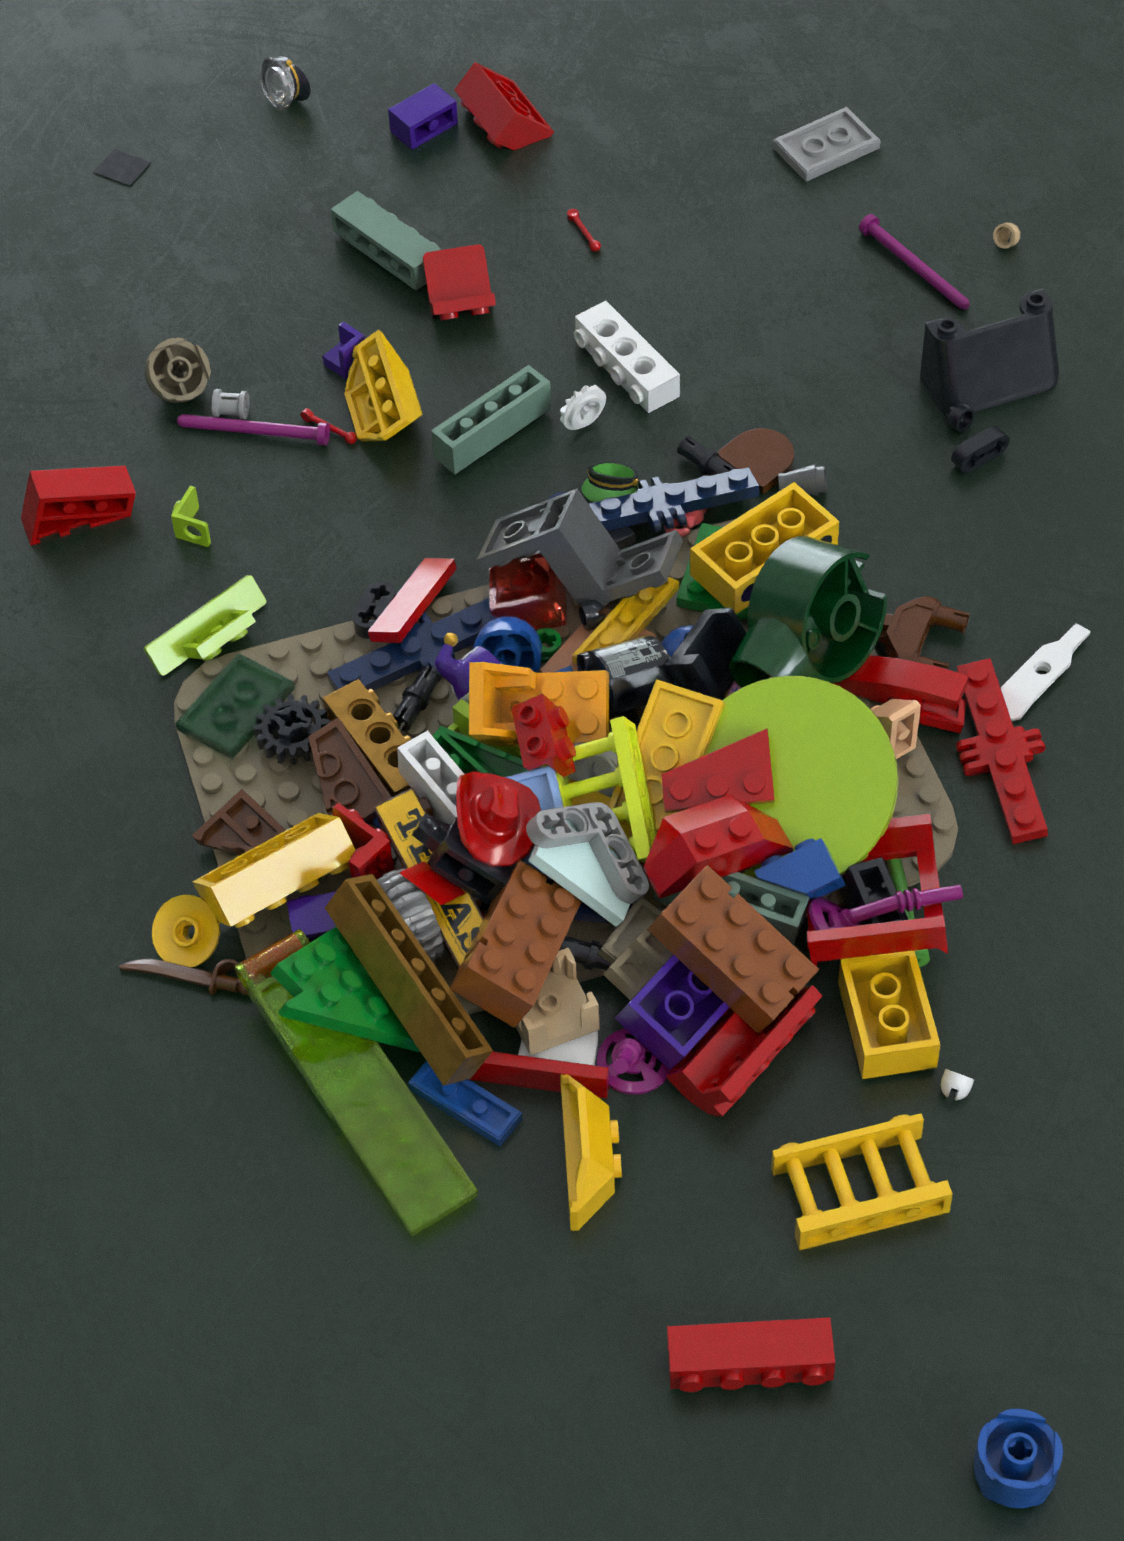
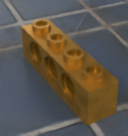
(372, 731)

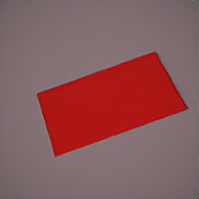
(432, 883)

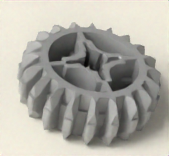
(415, 911)

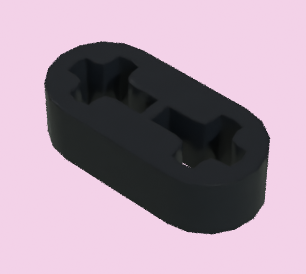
(980, 449)
(368, 607)

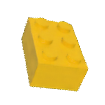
(888, 1014)

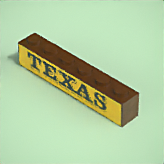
(457, 918)

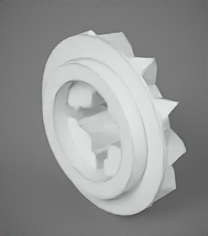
(583, 407)

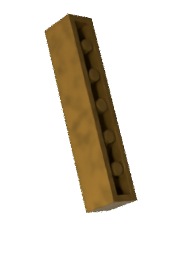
(408, 979)

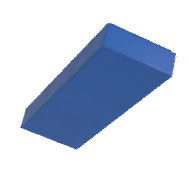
(468, 1104)

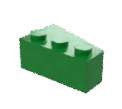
(476, 756)

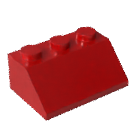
(501, 109)

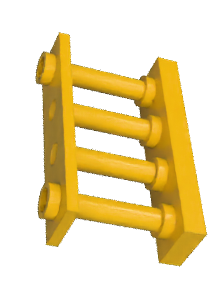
(853, 1216)

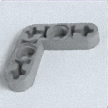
(601, 829)

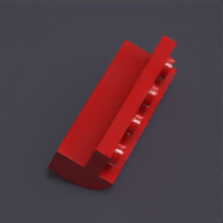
(734, 1055)

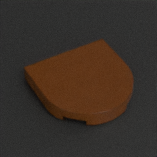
(764, 453)

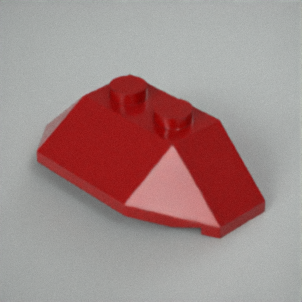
(717, 834)

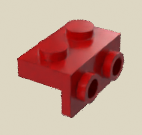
(544, 735)

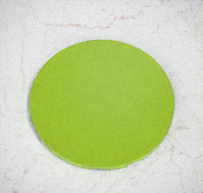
(827, 762)

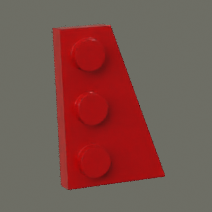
(736, 769)

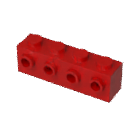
(750, 1354)

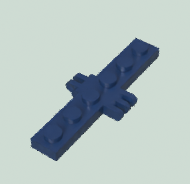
(671, 501)
(415, 651)

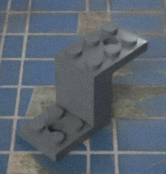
(580, 549)

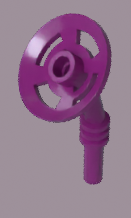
(846, 918)
(630, 1057)

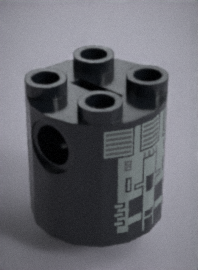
(631, 669)

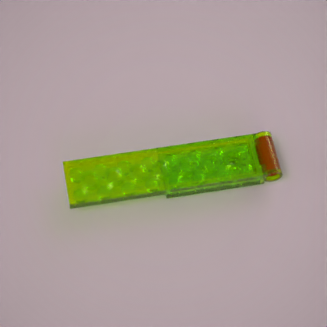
(365, 1100)

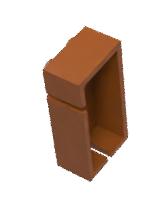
(516, 945)
(733, 949)

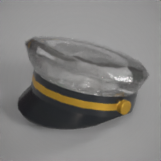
(283, 82)

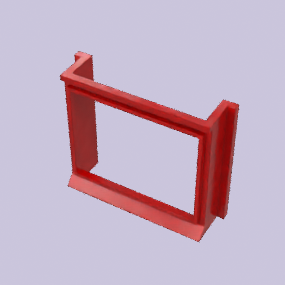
(903, 839)

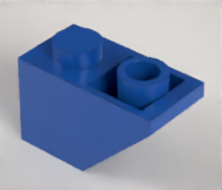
(805, 871)

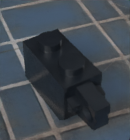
(455, 862)

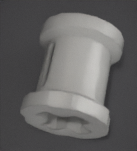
(230, 404)

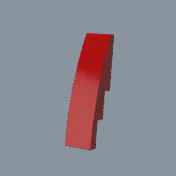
(906, 680)

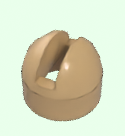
(1002, 234)

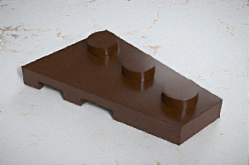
(345, 772)

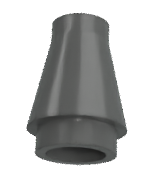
(809, 478)

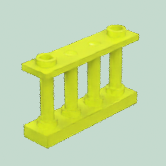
(627, 775)

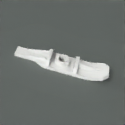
(1028, 685)

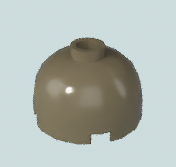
(177, 370)

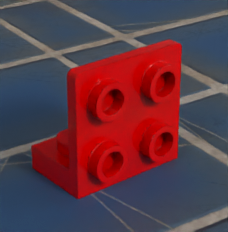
(371, 845)

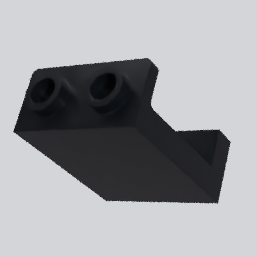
(706, 653)

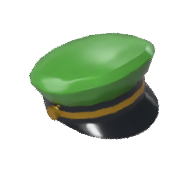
(609, 480)

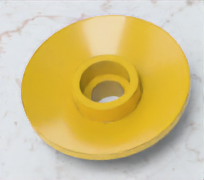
(172, 927)

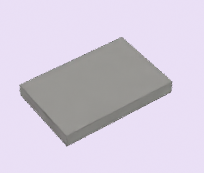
(826, 144)

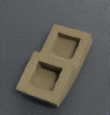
(638, 964)

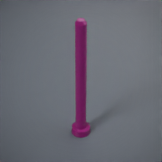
(870, 226)
(319, 433)

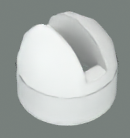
(956, 1081)

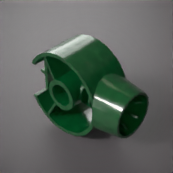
(809, 615)

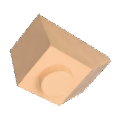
(900, 722)

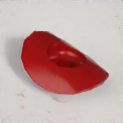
(495, 817)

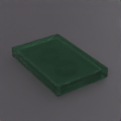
(228, 707)

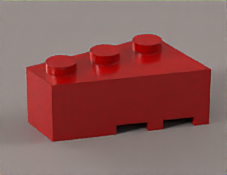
(75, 497)

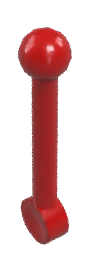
(573, 215)
(308, 416)

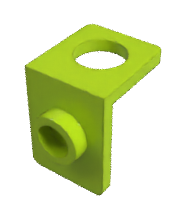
(183, 515)

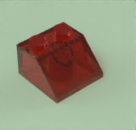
(528, 591)

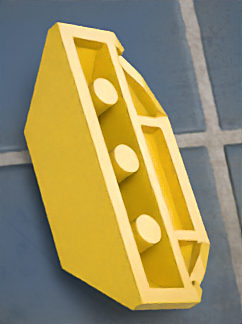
(380, 390)
(588, 1151)

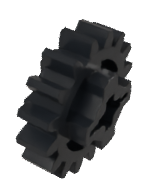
(290, 726)

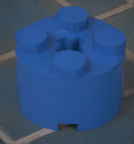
(1011, 1480)

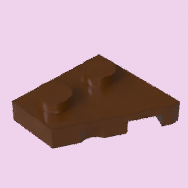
(238, 826)

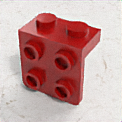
(458, 281)

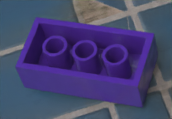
(672, 1012)

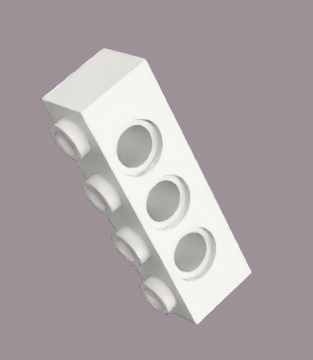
(627, 356)

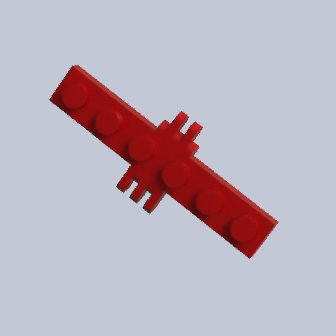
(1001, 752)

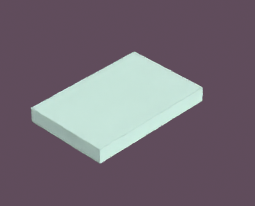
(581, 874)

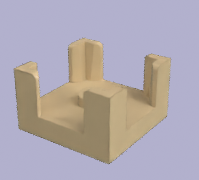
(560, 1010)

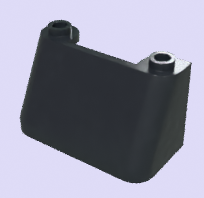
(993, 361)

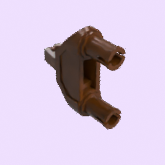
(910, 624)

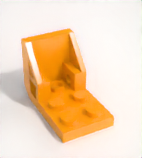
(500, 687)

